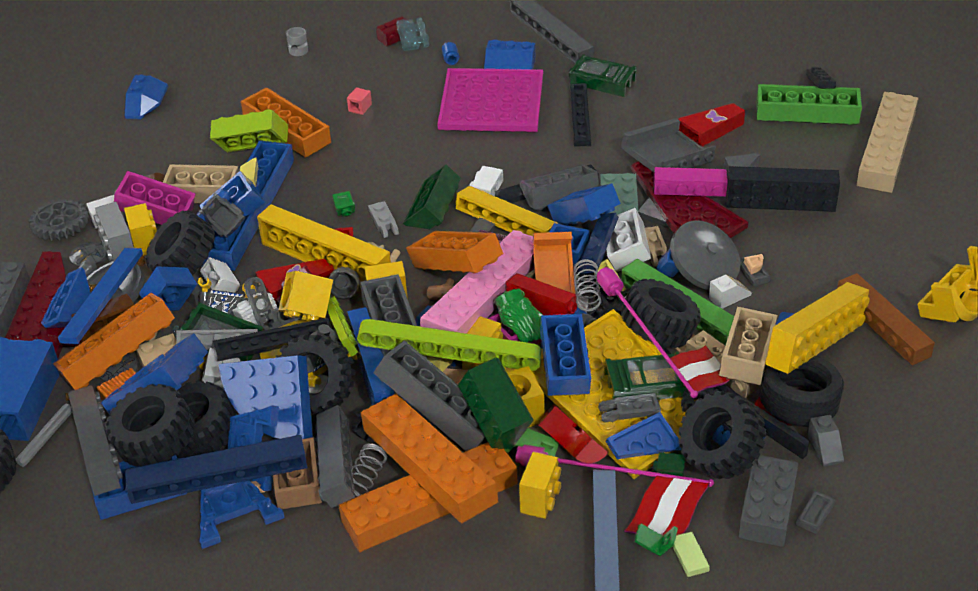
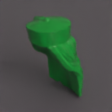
(519, 315)

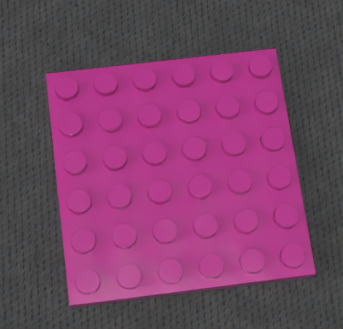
(491, 100)

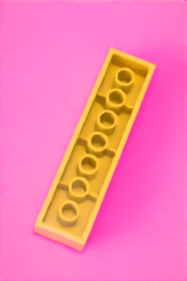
(314, 241)
(817, 327)

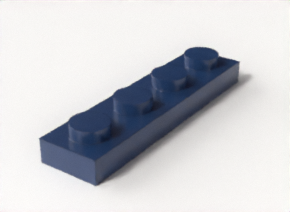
(599, 241)

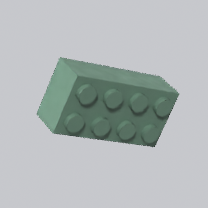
(626, 190)

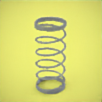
(586, 286)
(369, 446)

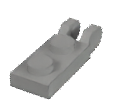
(383, 218)

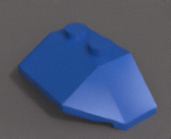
(143, 96)
(67, 300)

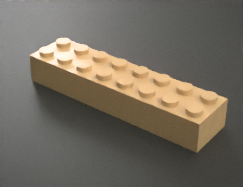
(887, 142)

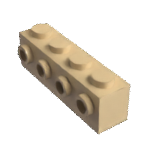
(717, 348)

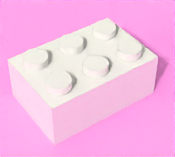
(628, 241)

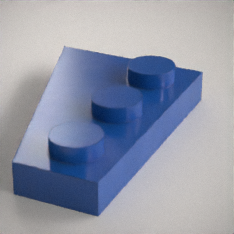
(644, 438)

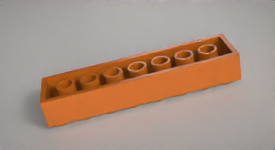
(430, 458)
(407, 505)

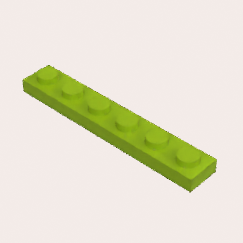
(341, 326)

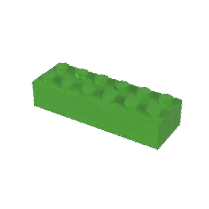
(808, 104)

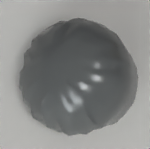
(345, 282)

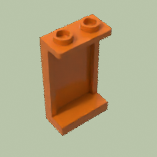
(554, 259)

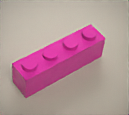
(690, 181)

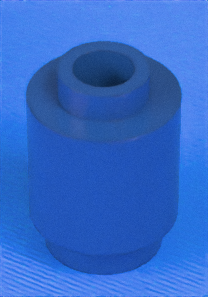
(450, 53)

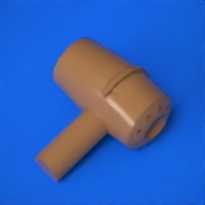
(438, 291)

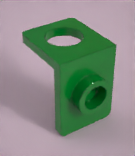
(654, 541)

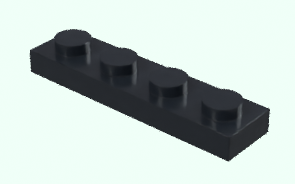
(820, 77)

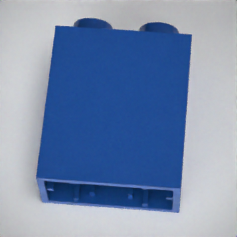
(25, 384)

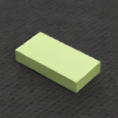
(690, 555)

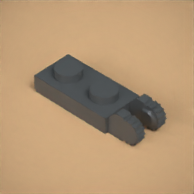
(629, 407)

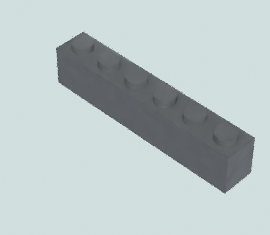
(334, 457)

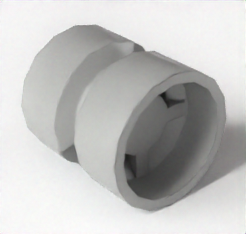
(297, 41)

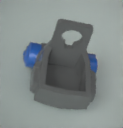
(221, 214)

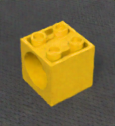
(305, 296)
(529, 392)

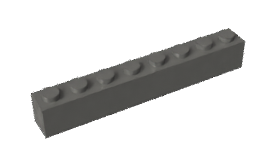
(551, 29)
(97, 449)

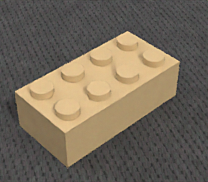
(199, 179)
(747, 345)

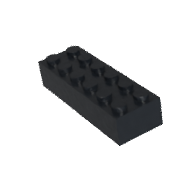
(782, 188)

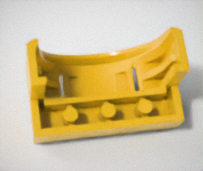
(944, 299)

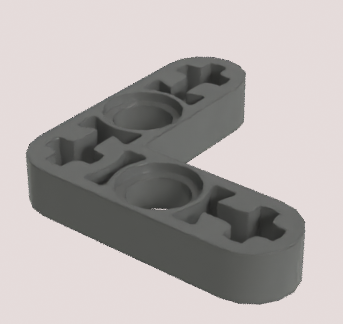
(272, 314)

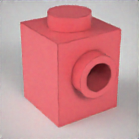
(359, 101)

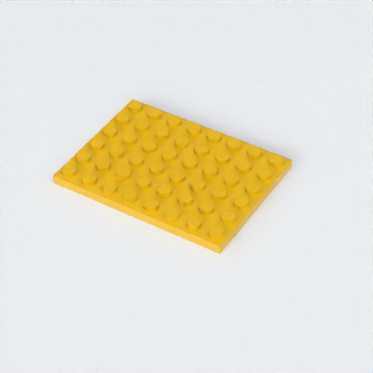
(613, 340)

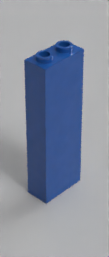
(368, 360)

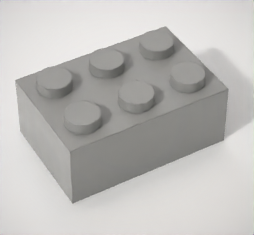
(112, 230)

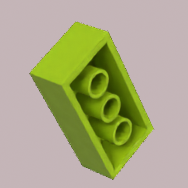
(247, 130)

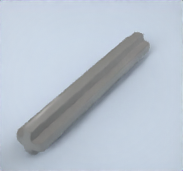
(44, 435)

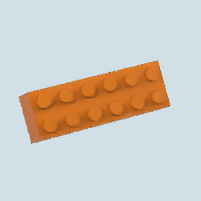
(304, 131)
(455, 251)
(114, 341)

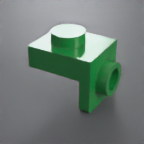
(344, 203)

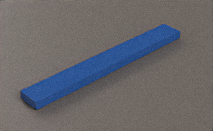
(100, 296)

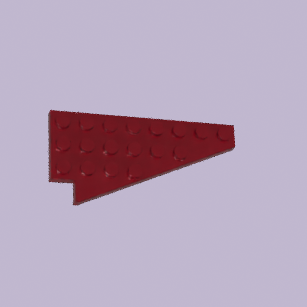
(684, 208)
(38, 295)

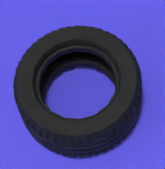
(799, 406)

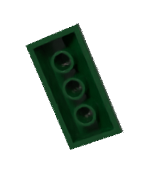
(433, 199)
(495, 404)

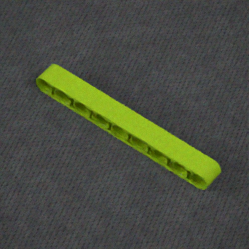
(449, 344)

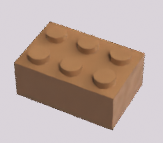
(299, 486)

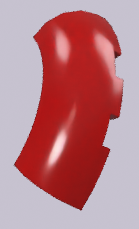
(575, 441)

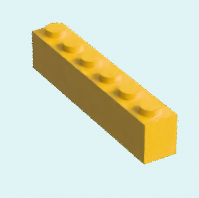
(501, 213)

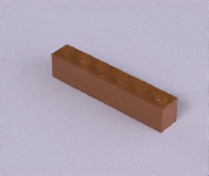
(893, 325)

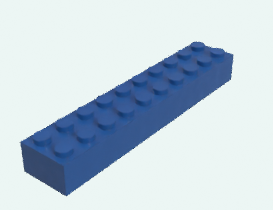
(273, 165)

